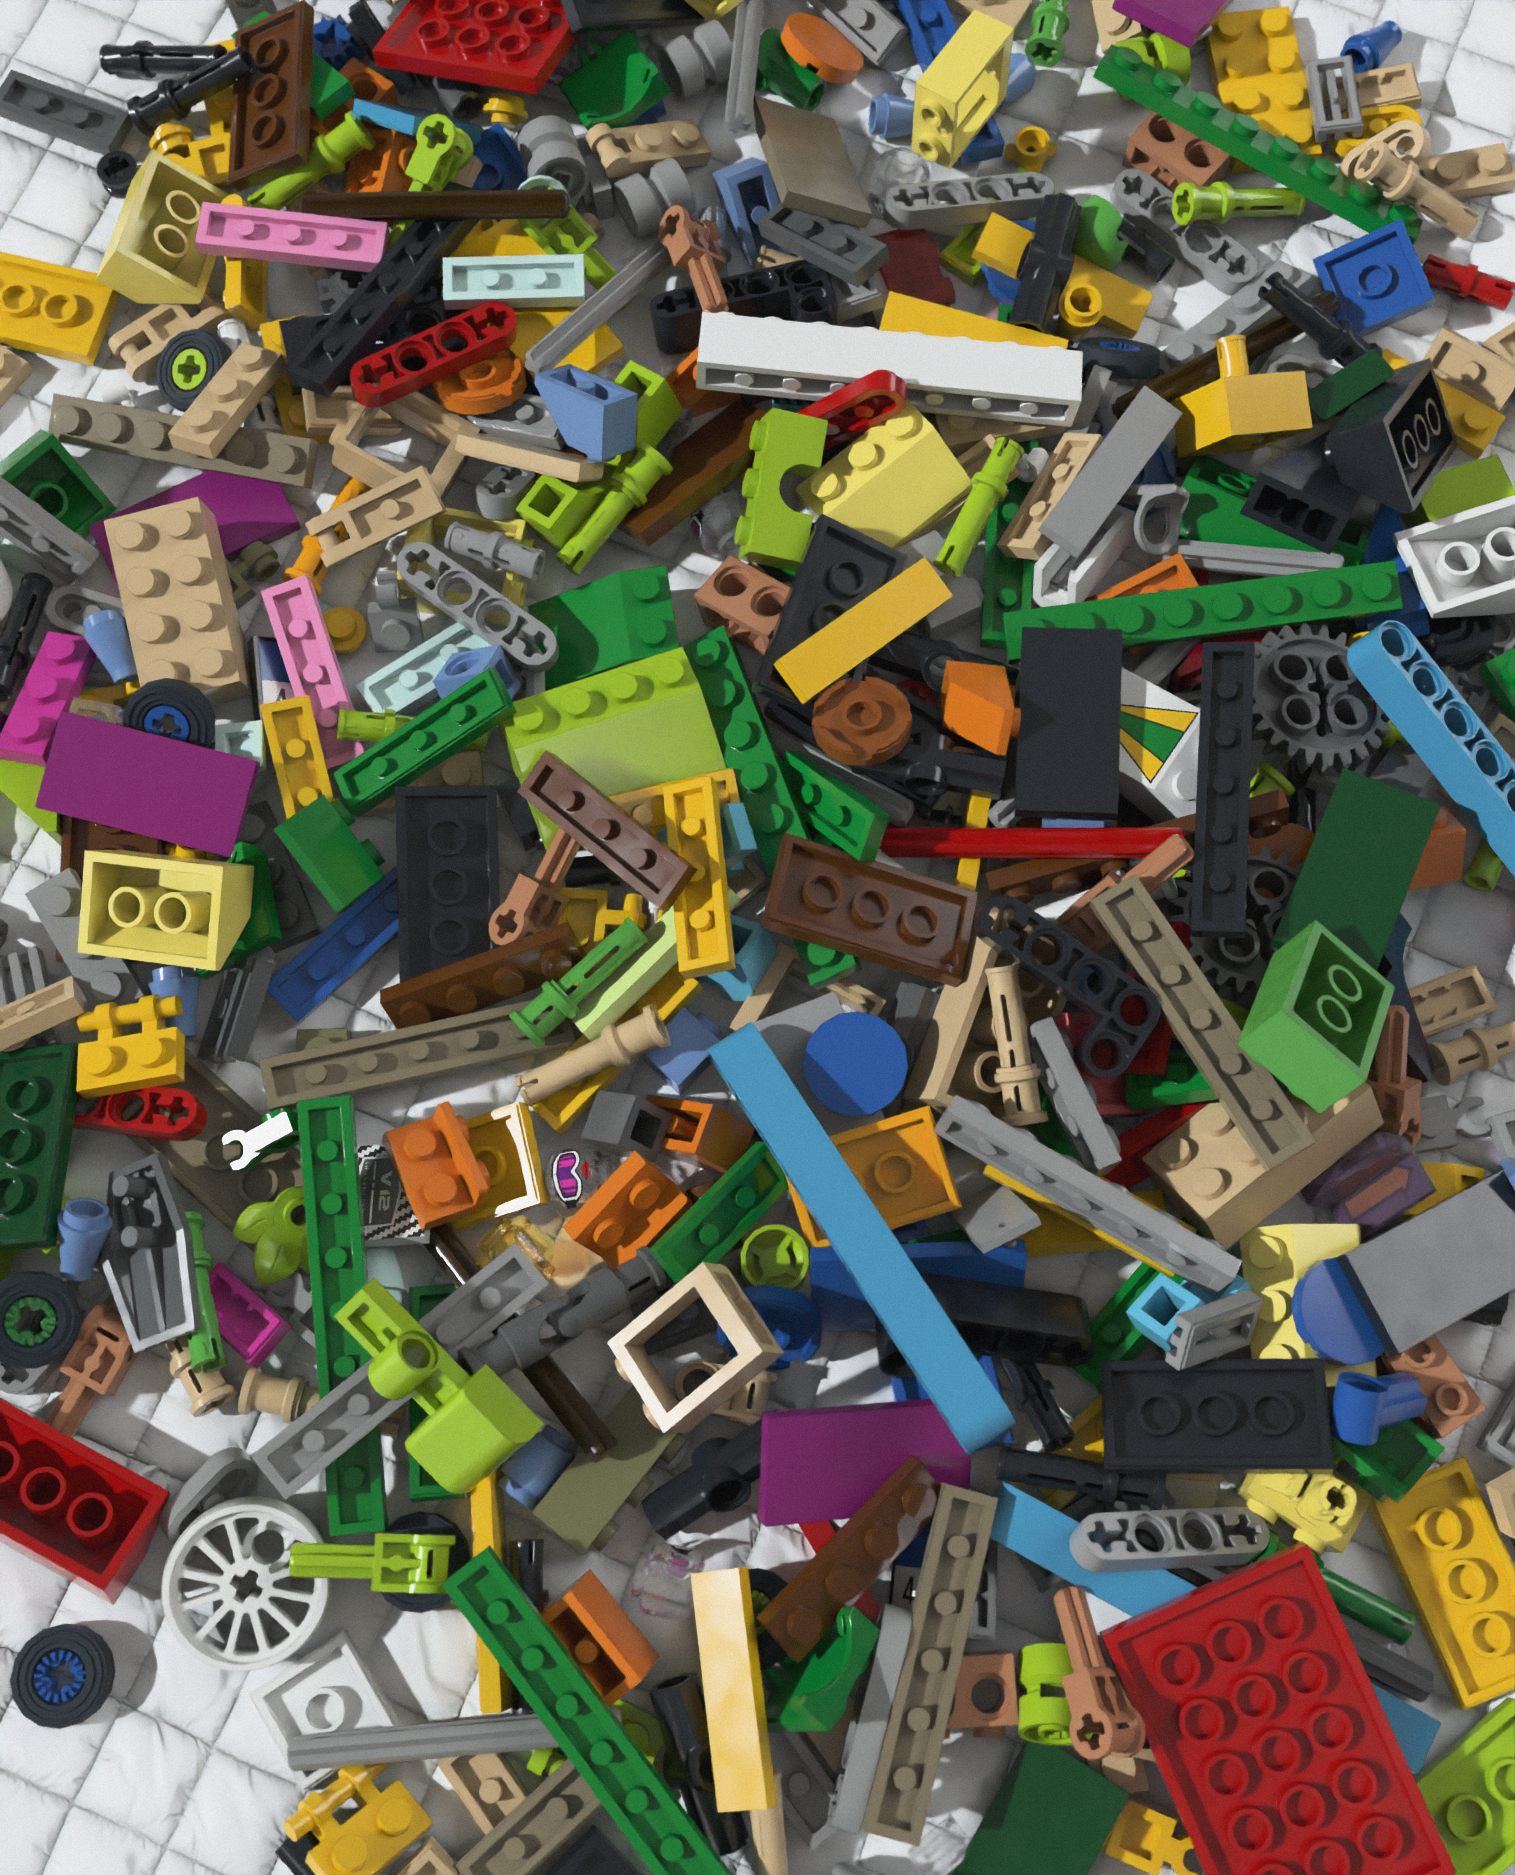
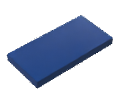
(846, 1308)

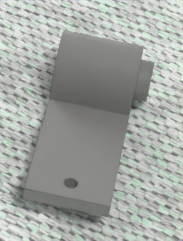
(989, 1210)

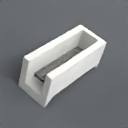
(1068, 580)

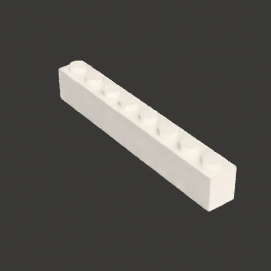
(940, 372)

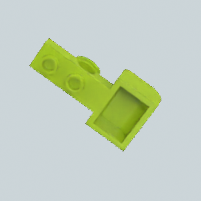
(470, 1420)

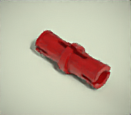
(1468, 282)

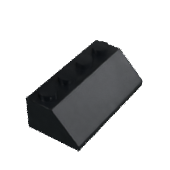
(1394, 439)

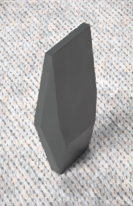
(150, 1255)

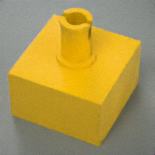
(1240, 408)

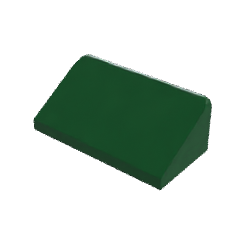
(1348, 385)

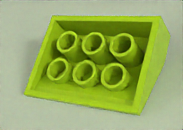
(617, 729)

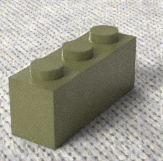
(592, 1494)

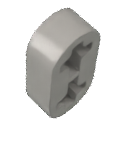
(502, 492)

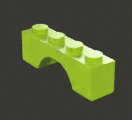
(560, 506)

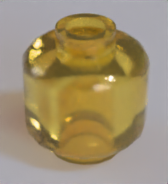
(526, 1234)

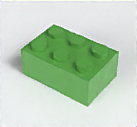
(1317, 1017)

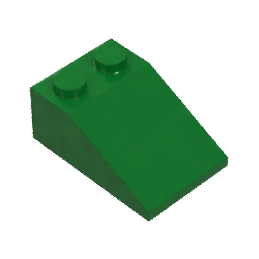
(608, 624)

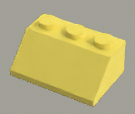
(153, 241)
(888, 480)
(163, 908)
(1272, 1265)

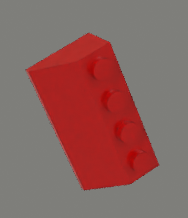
(73, 1506)

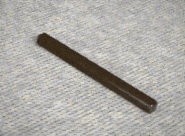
(440, 204)
(1206, 366)
(545, 1374)

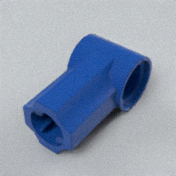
(1369, 1404)

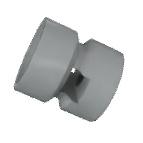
(696, 60)
(552, 150)
(647, 199)

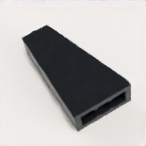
(1303, 497)

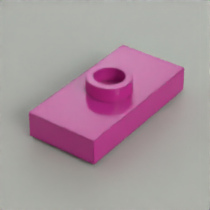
(245, 1317)

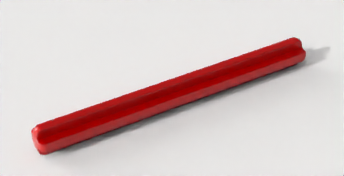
(1025, 842)

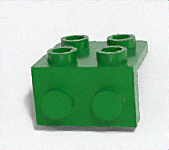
(1391, 1463)

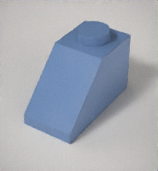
(747, 195)
(590, 411)

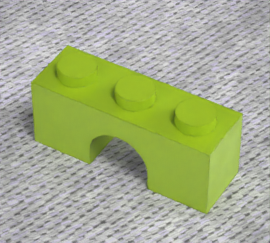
(770, 529)

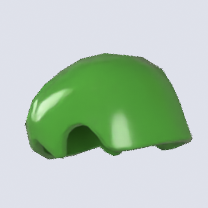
(1097, 233)

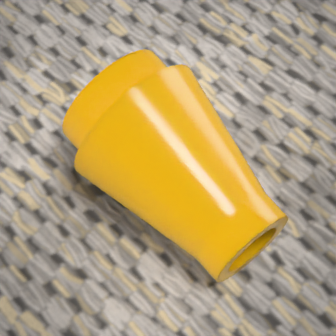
(1078, 311)

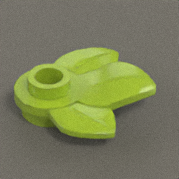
(277, 1239)

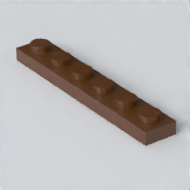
(1063, 875)

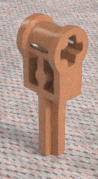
(696, 251)
(1152, 873)
(536, 901)
(1394, 1091)
(95, 1366)
(1093, 1690)

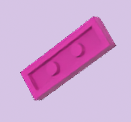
(49, 688)

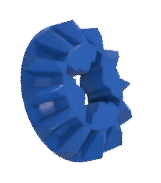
(346, 46)

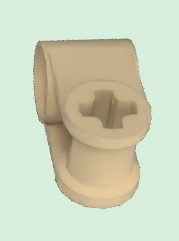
(736, 1406)

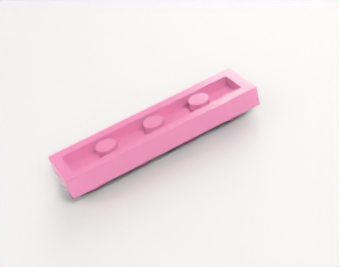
(291, 237)
(312, 663)

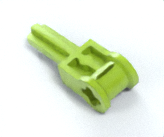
(434, 161)
(572, 237)
(392, 1563)

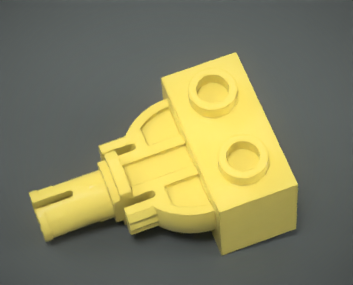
(1316, 1506)

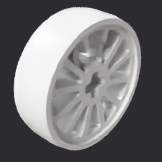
(195, 1638)

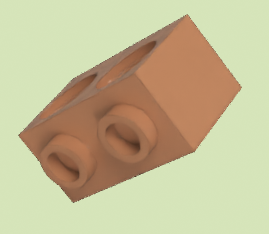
(1174, 154)
(742, 601)
(1448, 1393)
(989, 1722)

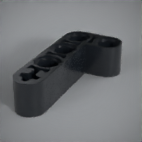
(785, 291)
(1061, 977)
(1003, 1324)

